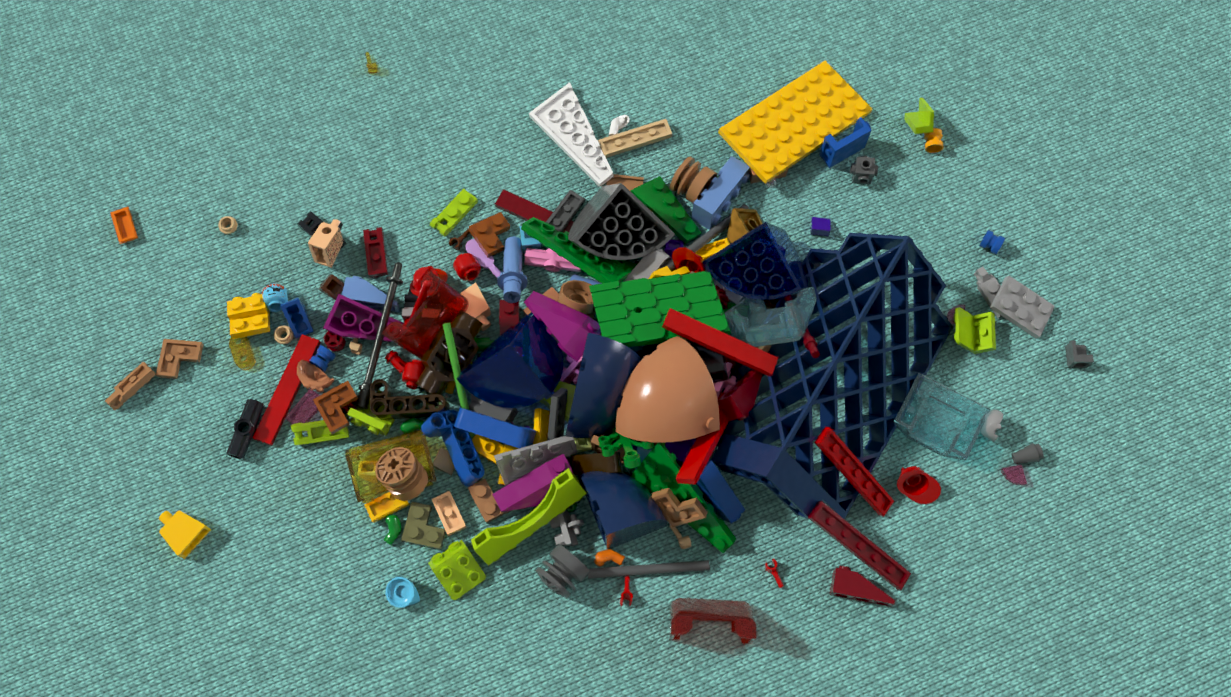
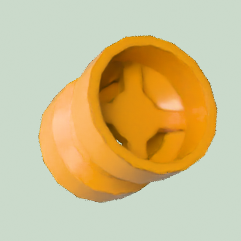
(933, 141)

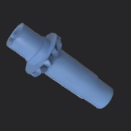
(512, 278)

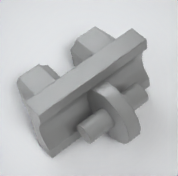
(569, 527)

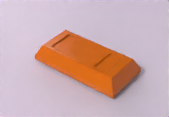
(124, 225)

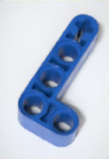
(494, 428)
(458, 445)

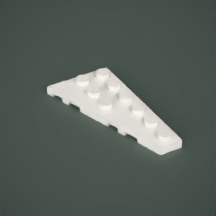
(570, 129)

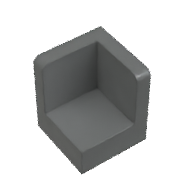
(1077, 356)

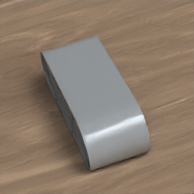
(648, 264)

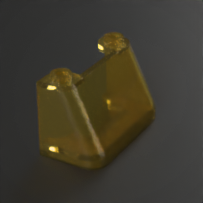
(365, 457)

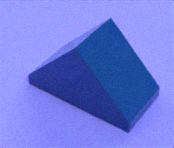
(297, 317)

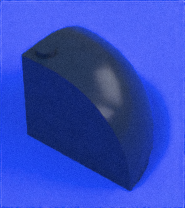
(599, 386)
(621, 507)

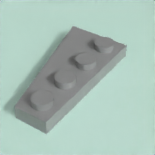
(523, 460)

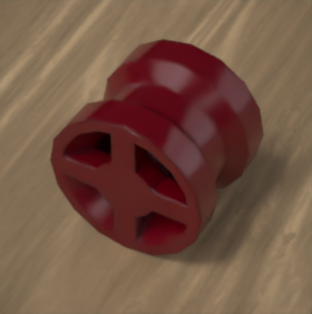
(330, 338)

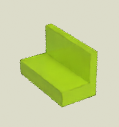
(922, 120)

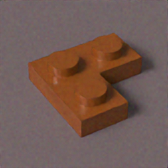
(486, 233)
(330, 406)

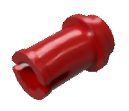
(397, 362)

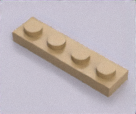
(635, 138)

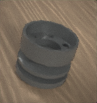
(562, 571)

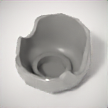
(991, 424)

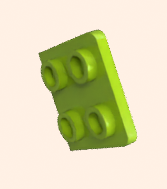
(975, 331)
(366, 418)
(457, 570)

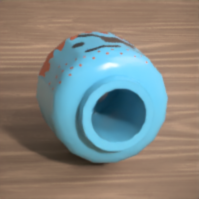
(274, 296)

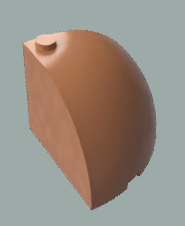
(669, 396)

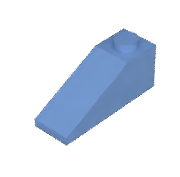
(366, 294)

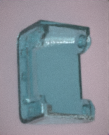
(761, 327)

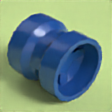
(992, 241)
(322, 358)

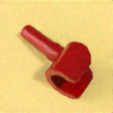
(774, 572)
(626, 595)

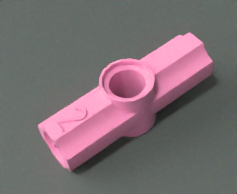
(549, 260)

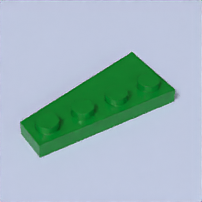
(667, 208)

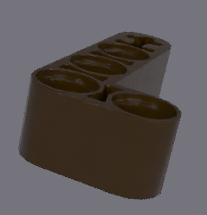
(410, 402)

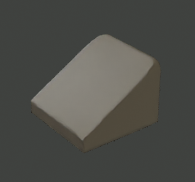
(443, 462)

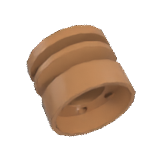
(689, 178)
(577, 296)
(401, 473)

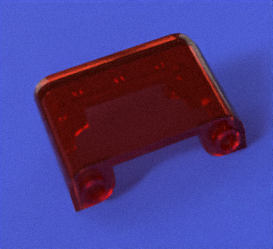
(438, 308)
(686, 610)

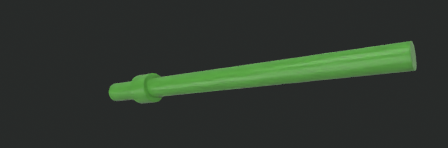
(455, 367)

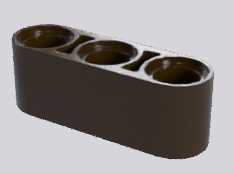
(595, 462)

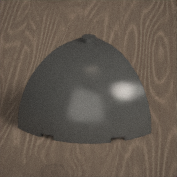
(618, 226)

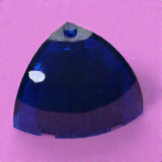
(759, 265)
(516, 367)

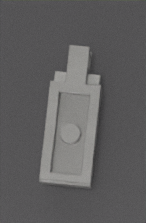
(987, 286)

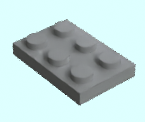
(1022, 307)

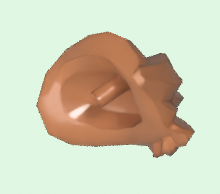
(312, 376)

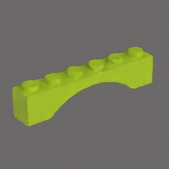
(496, 541)

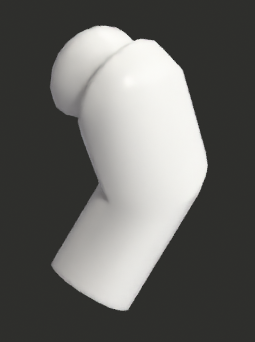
(618, 123)

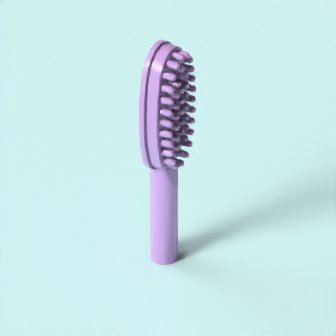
(487, 263)

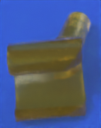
(372, 67)

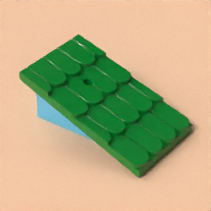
(636, 309)

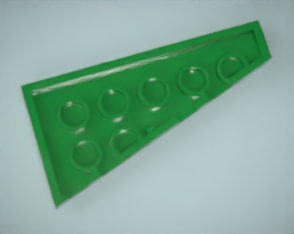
(599, 268)
(659, 472)

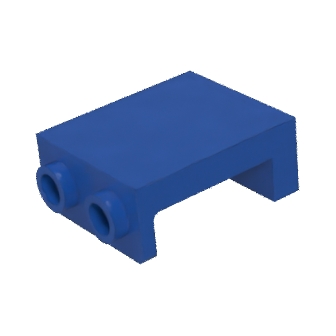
(835, 152)

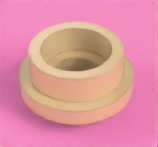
(224, 221)
(281, 330)

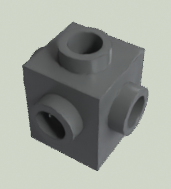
(863, 170)

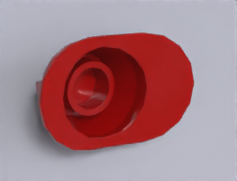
(686, 257)
(415, 285)
(918, 485)

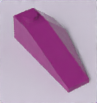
(354, 320)
(564, 323)
(532, 487)

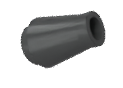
(1028, 454)

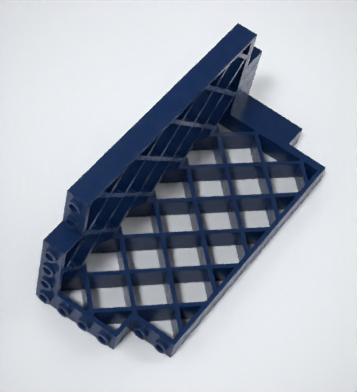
(772, 465)

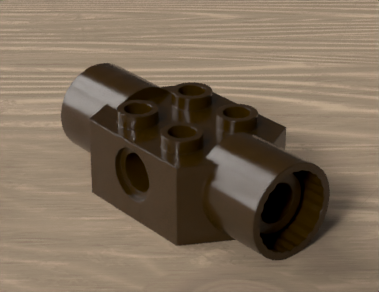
(437, 360)

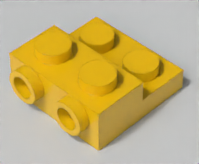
(248, 316)

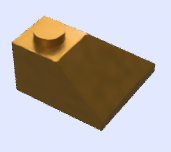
(742, 222)

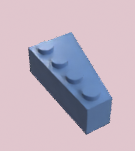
(720, 192)

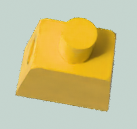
(182, 532)

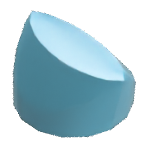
(401, 592)

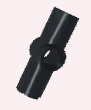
(249, 417)

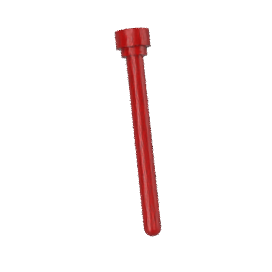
(421, 297)

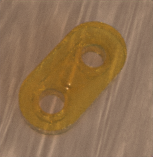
(241, 350)

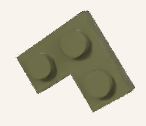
(418, 532)

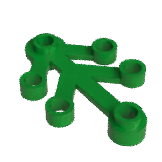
(631, 457)

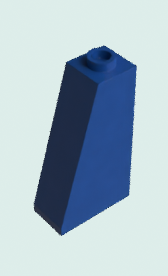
(719, 493)

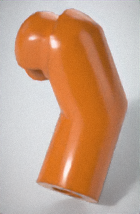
(607, 555)

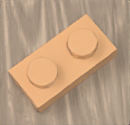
(449, 513)

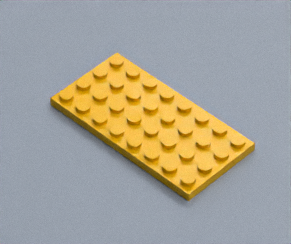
(794, 121)

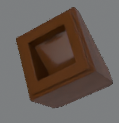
(331, 286)

